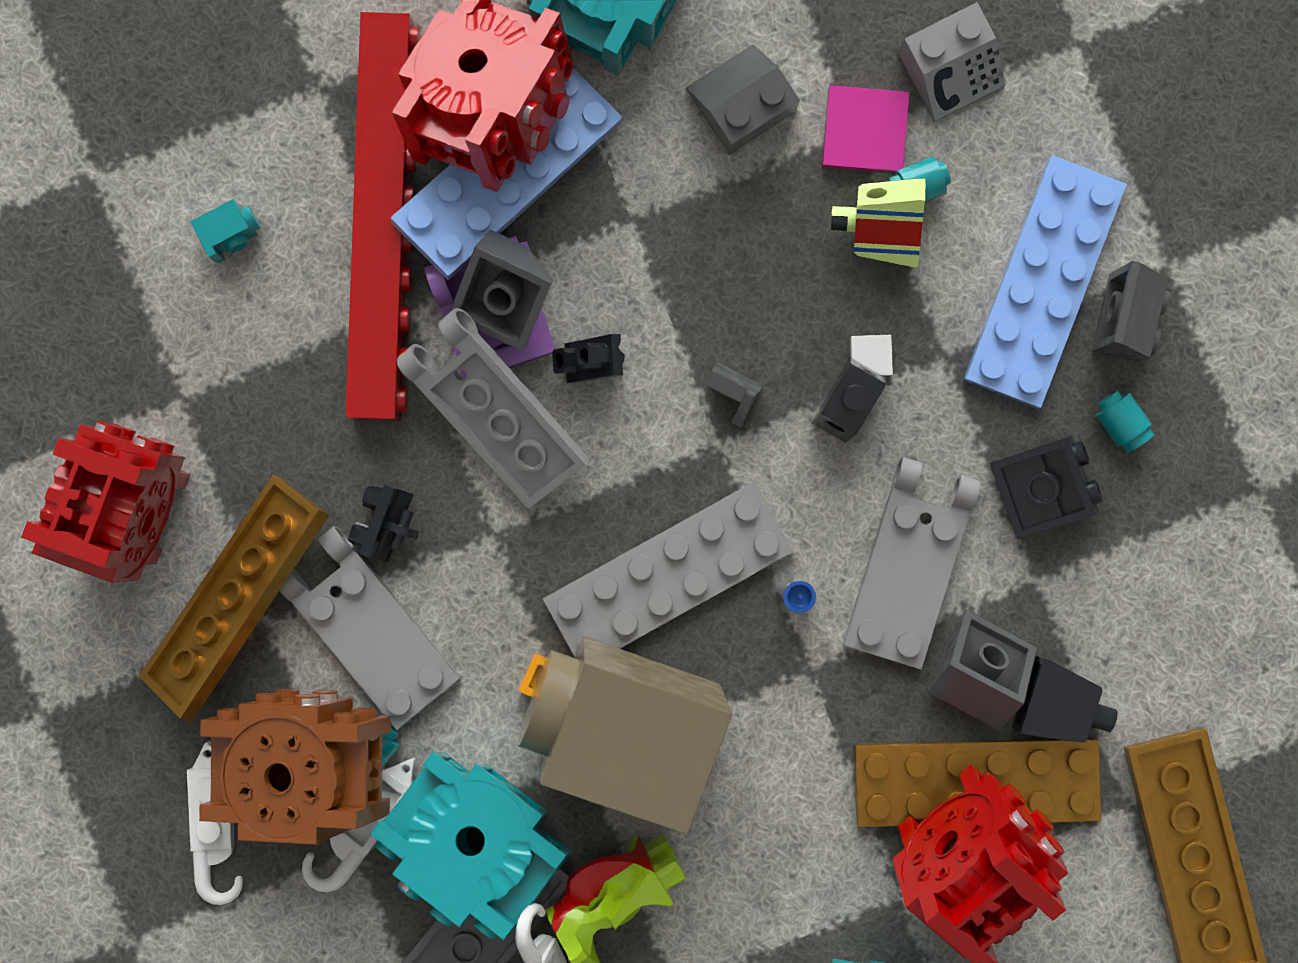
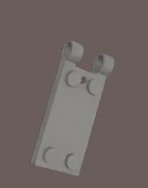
(495, 412)
(909, 569)
(372, 633)

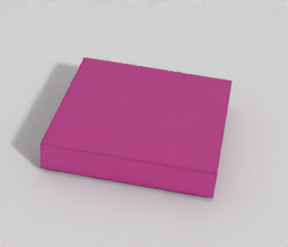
(865, 129)

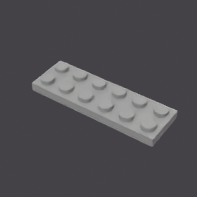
(670, 572)

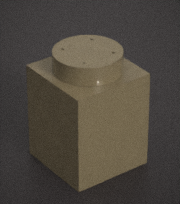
(626, 732)

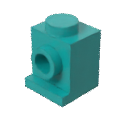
(226, 229)

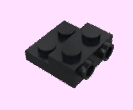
(1047, 486)

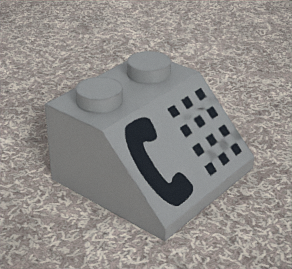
(953, 62)

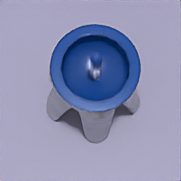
(798, 595)

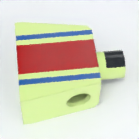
(885, 221)

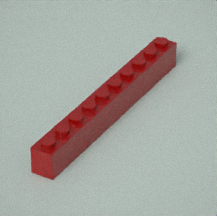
(378, 247)

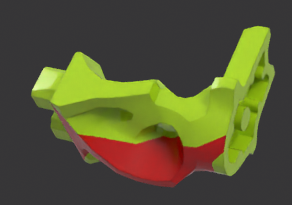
(612, 893)

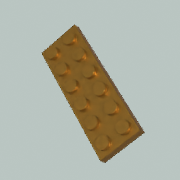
(232, 597)
(918, 776)
(1194, 849)

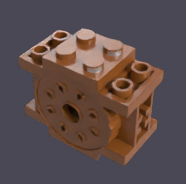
(266, 772)

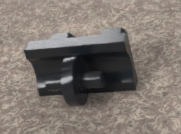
(590, 359)
(388, 524)

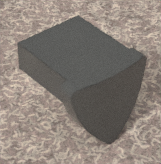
(736, 387)

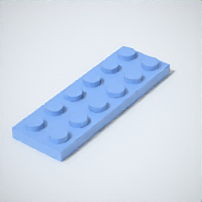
(456, 209)
(1044, 282)

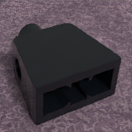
(849, 401)
(1062, 705)

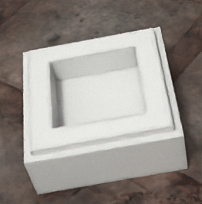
(873, 352)

